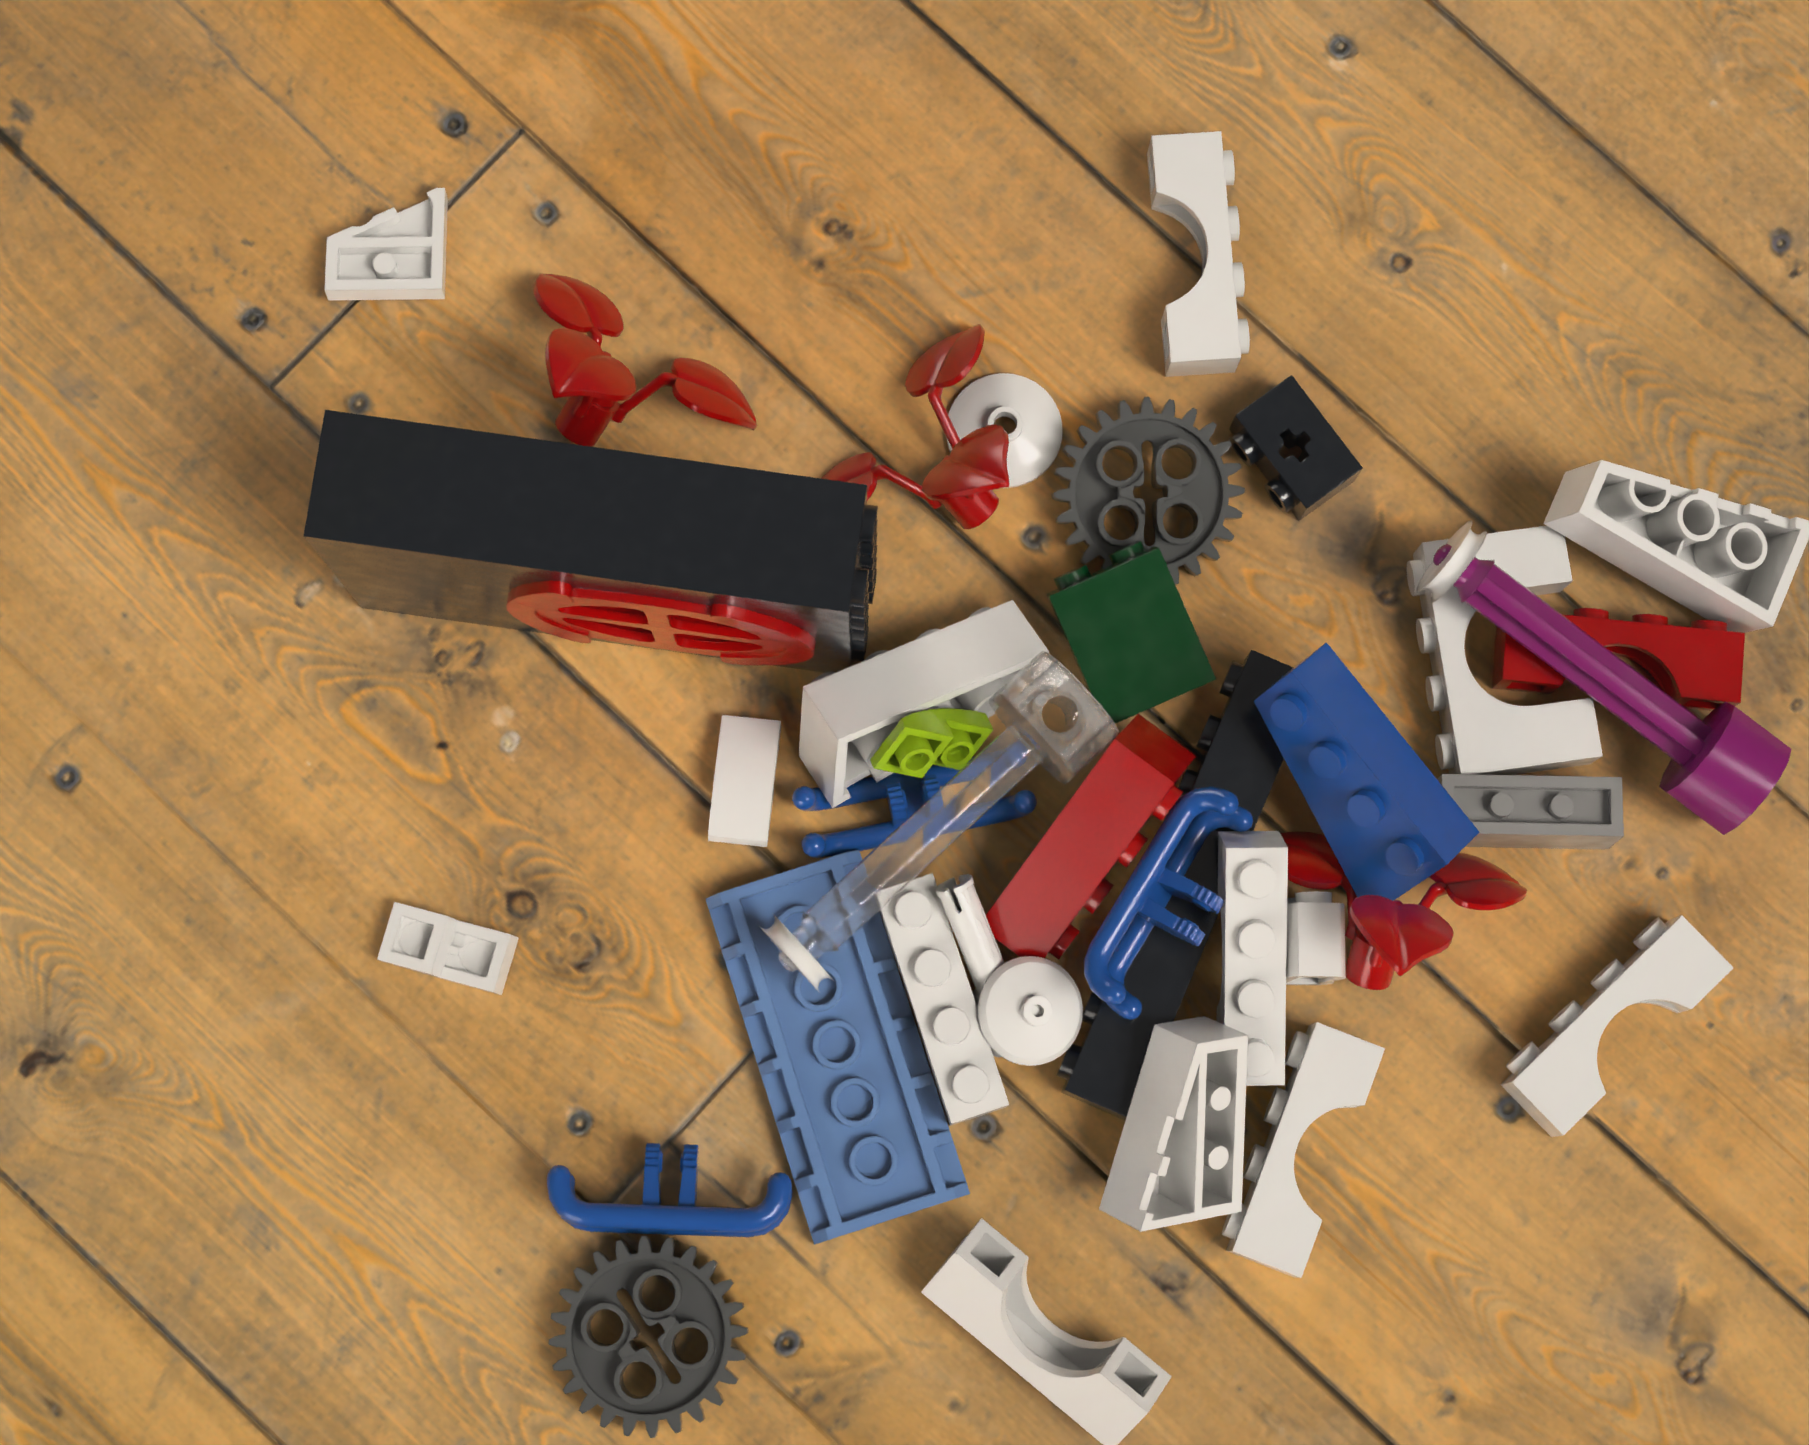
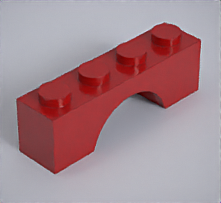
(1691, 664)

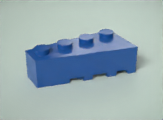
(1362, 779)

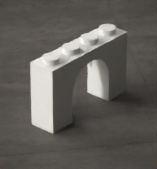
(1478, 729)

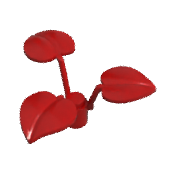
(599, 381)
(976, 462)
(1391, 933)

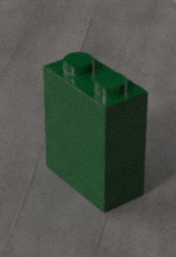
(1130, 632)

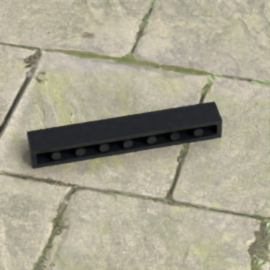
(1237, 759)

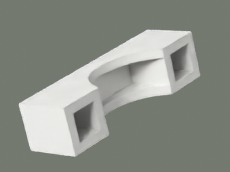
(1190, 185)
(1255, 947)
(942, 1002)
(1562, 1075)
(1275, 1221)
(1095, 1383)

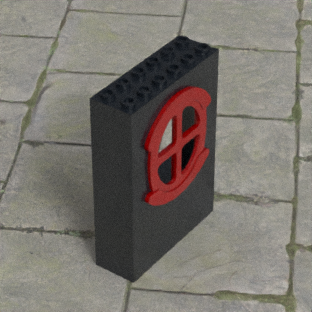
(595, 543)

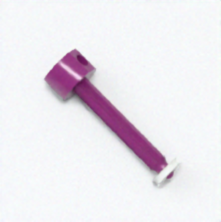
(1716, 765)

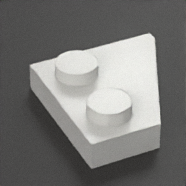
(391, 255)

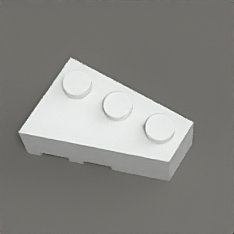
(1183, 1129)

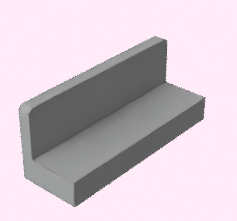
(1540, 810)

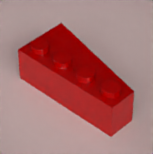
(1088, 839)

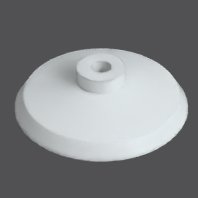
(1030, 1010)

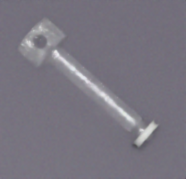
(956, 806)

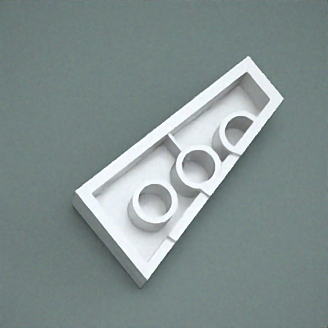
(1684, 542)
(951, 667)

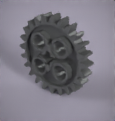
(1202, 493)
(601, 1366)

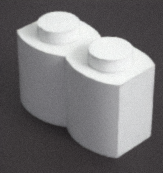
(1315, 939)

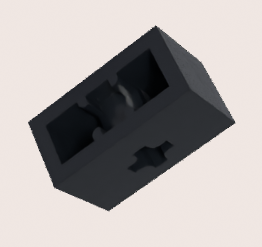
(1292, 419)

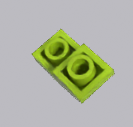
(932, 738)

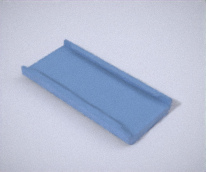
(838, 1062)

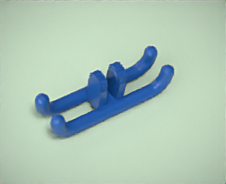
(904, 797)
(1152, 886)
(669, 1219)

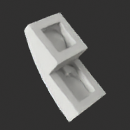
(744, 781)
(447, 948)

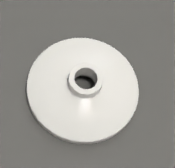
(1029, 405)

